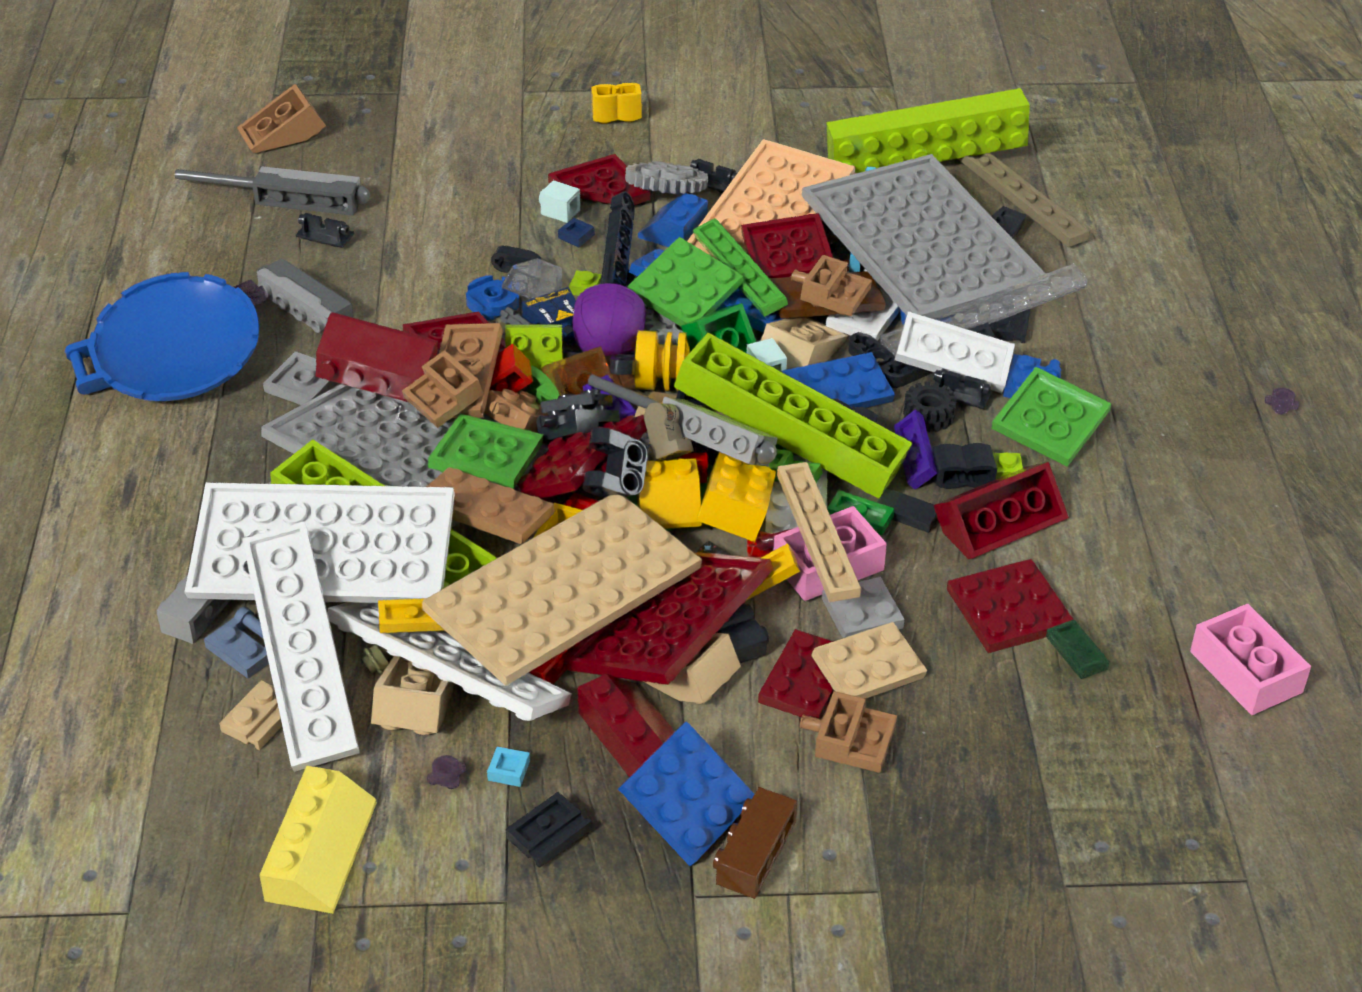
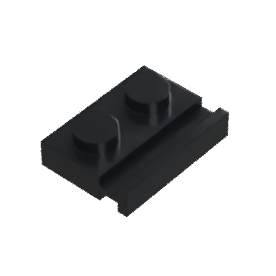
(1012, 327)
(588, 399)
(548, 829)

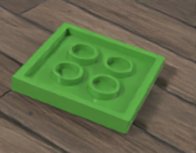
(685, 283)
(1051, 416)
(486, 450)

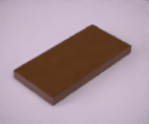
(797, 308)

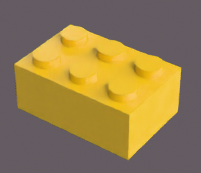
(737, 497)

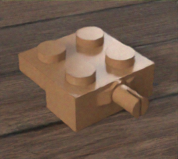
(832, 286)
(444, 388)
(514, 409)
(852, 732)

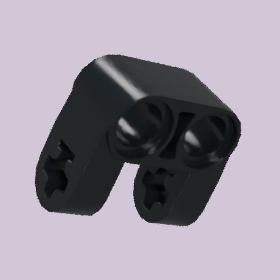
(624, 464)

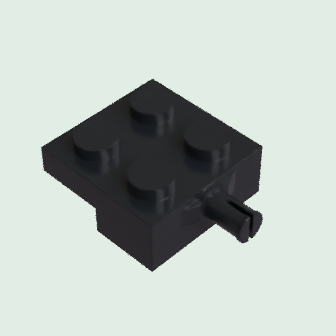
(574, 420)

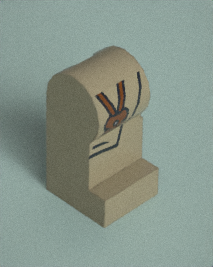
(664, 432)

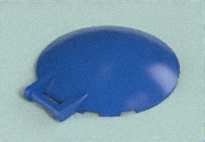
(168, 339)

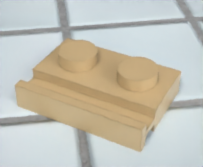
(254, 717)

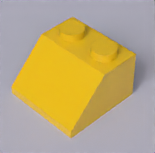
(671, 493)

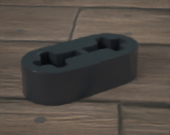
(507, 256)

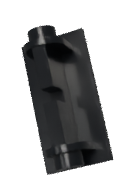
(716, 180)
(332, 233)
(970, 392)

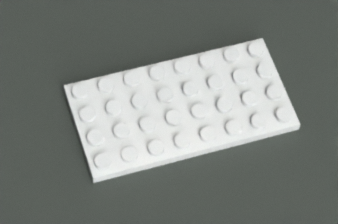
(363, 538)

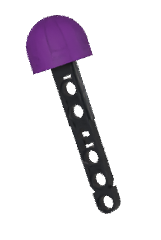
(610, 311)

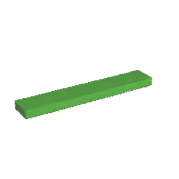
(755, 284)

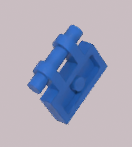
(1022, 367)

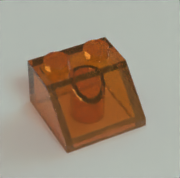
(573, 372)

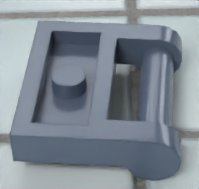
(236, 646)

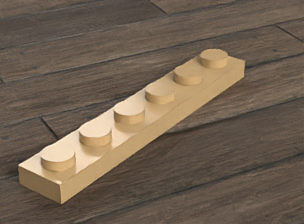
(818, 532)

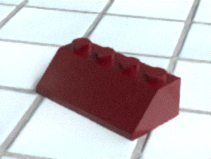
(371, 356)
(1002, 510)
(622, 720)

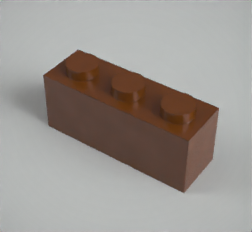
(755, 842)

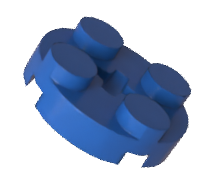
(489, 297)

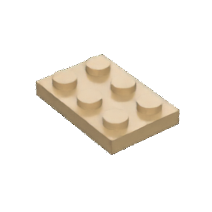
(869, 662)

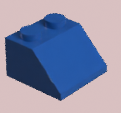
(675, 220)

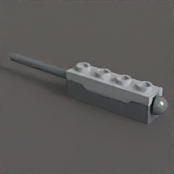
(293, 189)
(301, 294)
(706, 426)

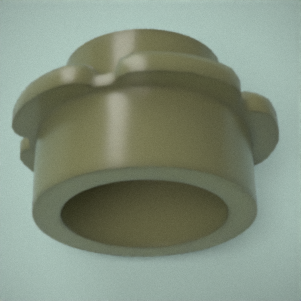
(374, 660)

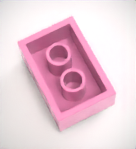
(860, 541)
(1250, 659)

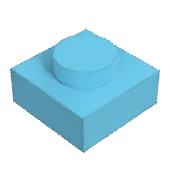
(508, 766)

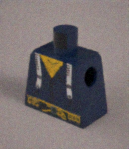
(552, 309)

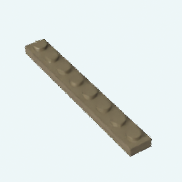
(1027, 198)

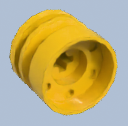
(657, 359)

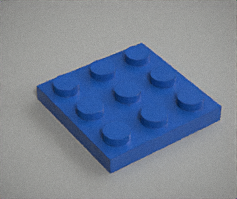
(687, 793)

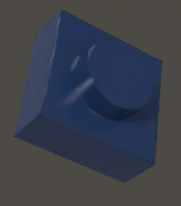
(576, 232)

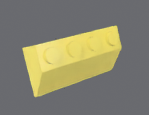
(317, 841)

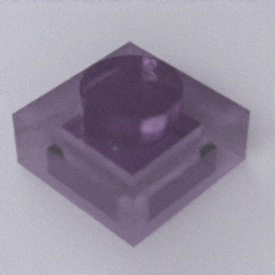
(254, 292)

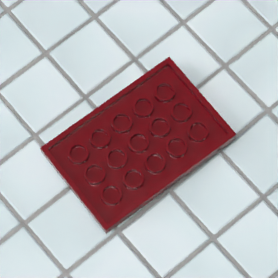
(673, 626)

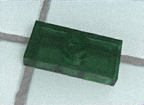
(1077, 649)

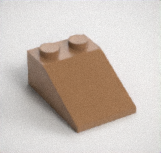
(282, 122)

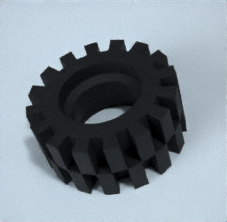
(941, 402)

